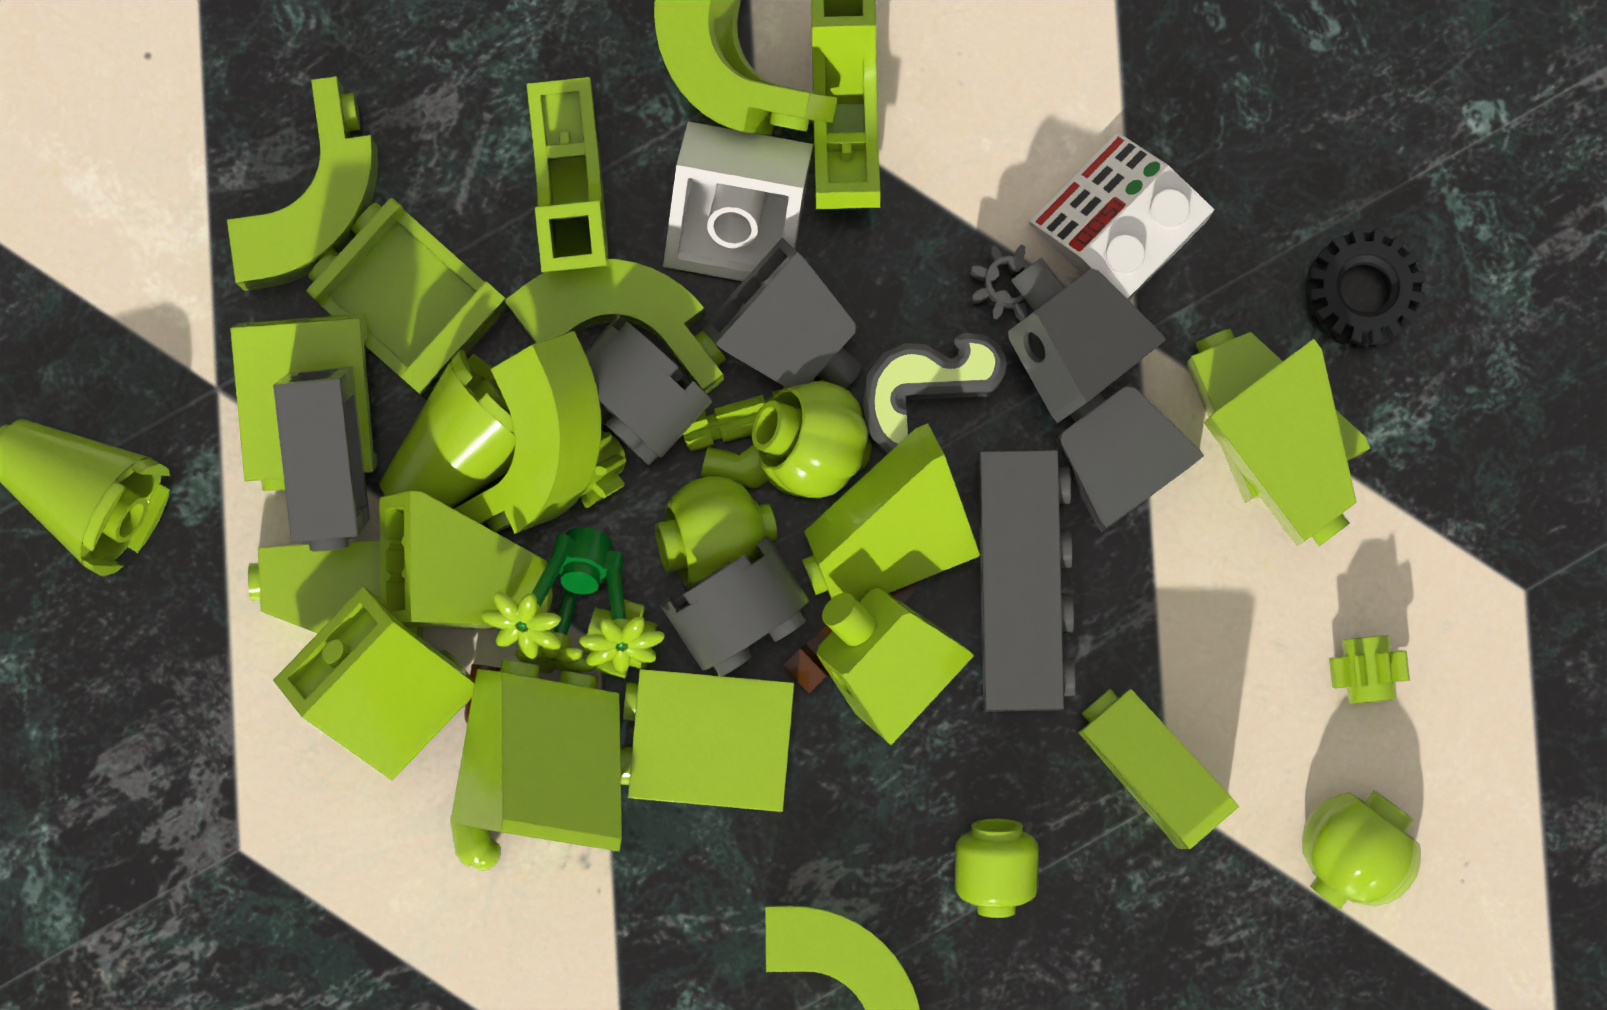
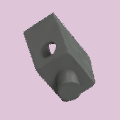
(786, 323)
(1077, 336)
(1122, 453)

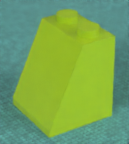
(542, 758)

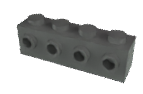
(1022, 581)

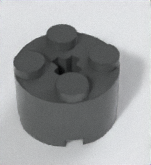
(642, 391)
(738, 608)

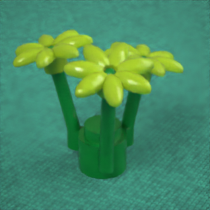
(583, 562)

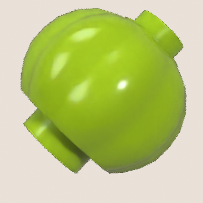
(821, 441)
(711, 525)
(1360, 850)

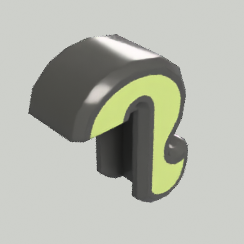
(924, 374)

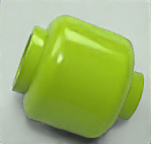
(996, 867)

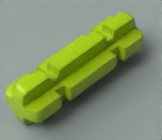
(728, 423)

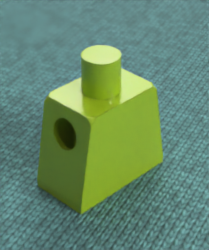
(887, 659)

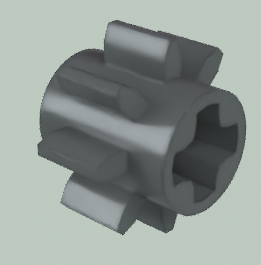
(1000, 300)

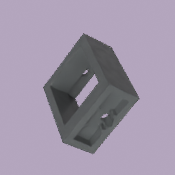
(322, 457)

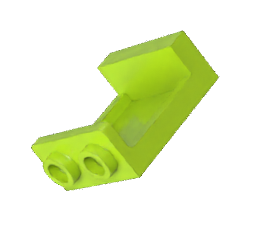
(413, 292)
(270, 351)
(375, 685)
(707, 740)

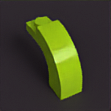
(846, 69)
(711, 71)
(567, 176)
(290, 242)
(638, 294)
(555, 436)
(838, 947)

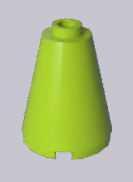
(457, 439)
(83, 491)

